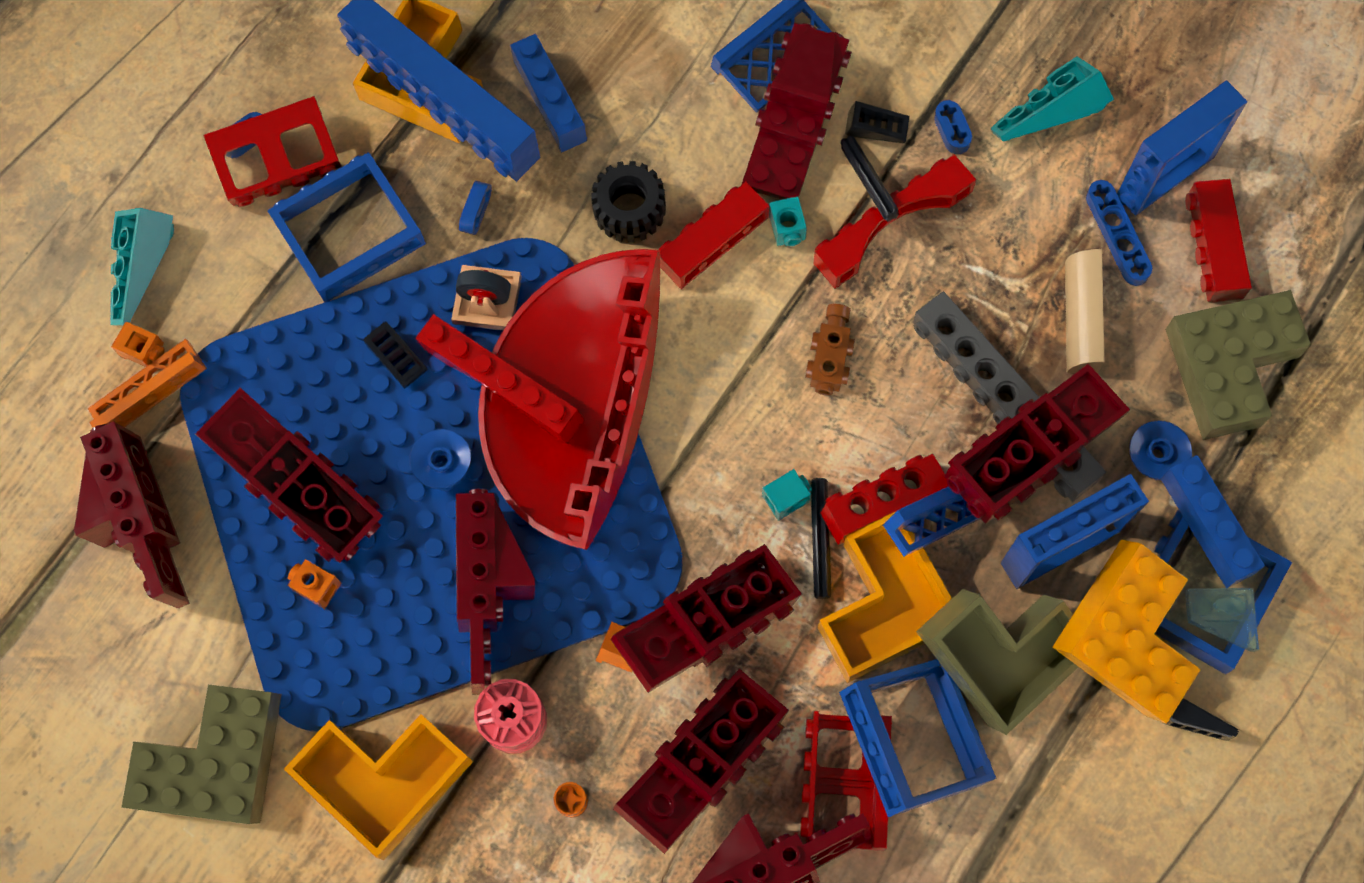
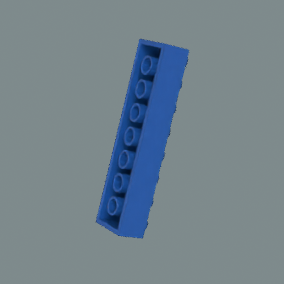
(440, 87)

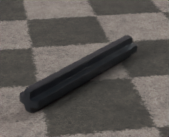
(869, 178)
(820, 540)

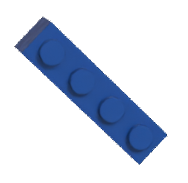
(548, 93)
(1212, 521)

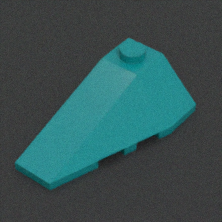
(1070, 94)
(140, 244)

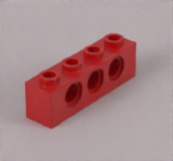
(843, 520)

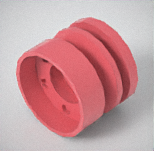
(515, 734)

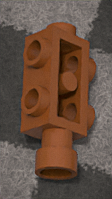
(831, 353)

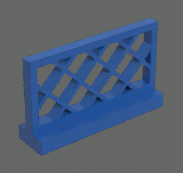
(754, 38)

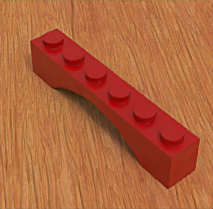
(939, 188)
(501, 378)

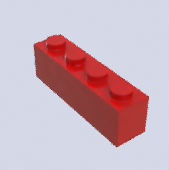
(713, 234)
(1218, 240)

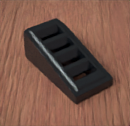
(875, 132)
(387, 333)
(1195, 719)

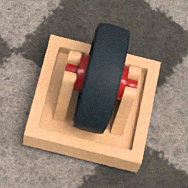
(485, 297)

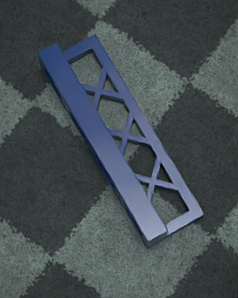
(926, 509)

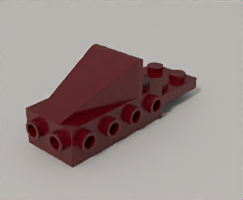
(796, 110)
(1034, 444)
(291, 477)
(126, 507)
(487, 573)
(708, 618)
(702, 760)
(747, 860)

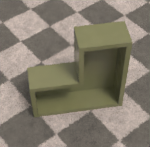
(1220, 356)
(997, 667)
(224, 774)

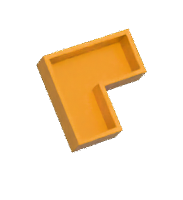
(439, 29)
(900, 601)
(1116, 627)
(384, 797)

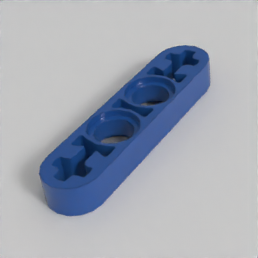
(1114, 233)

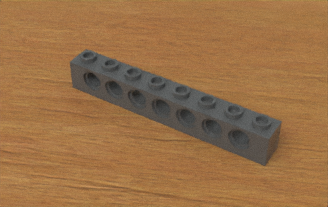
(945, 313)

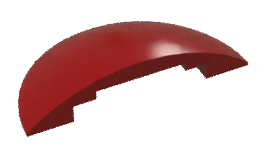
(594, 346)

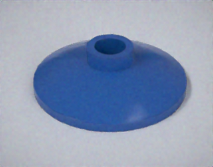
(1163, 437)
(437, 445)

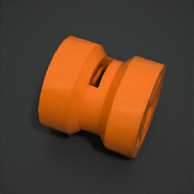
(567, 796)

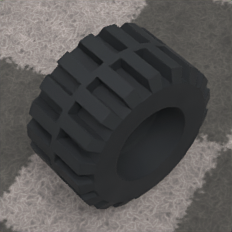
(628, 180)

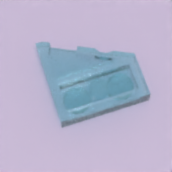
(1224, 613)

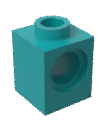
(783, 211)
(787, 494)

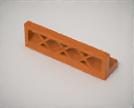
(152, 389)

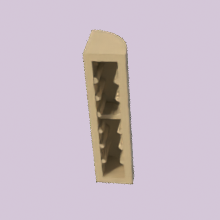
(1084, 310)

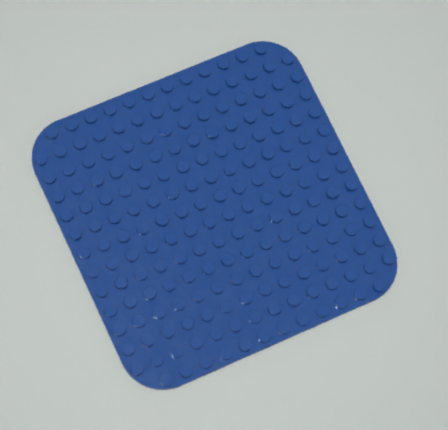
(394, 617)

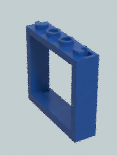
(1180, 147)
(368, 262)
(1073, 531)
(1228, 659)
(880, 752)

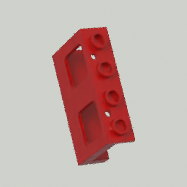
(266, 134)
(843, 782)

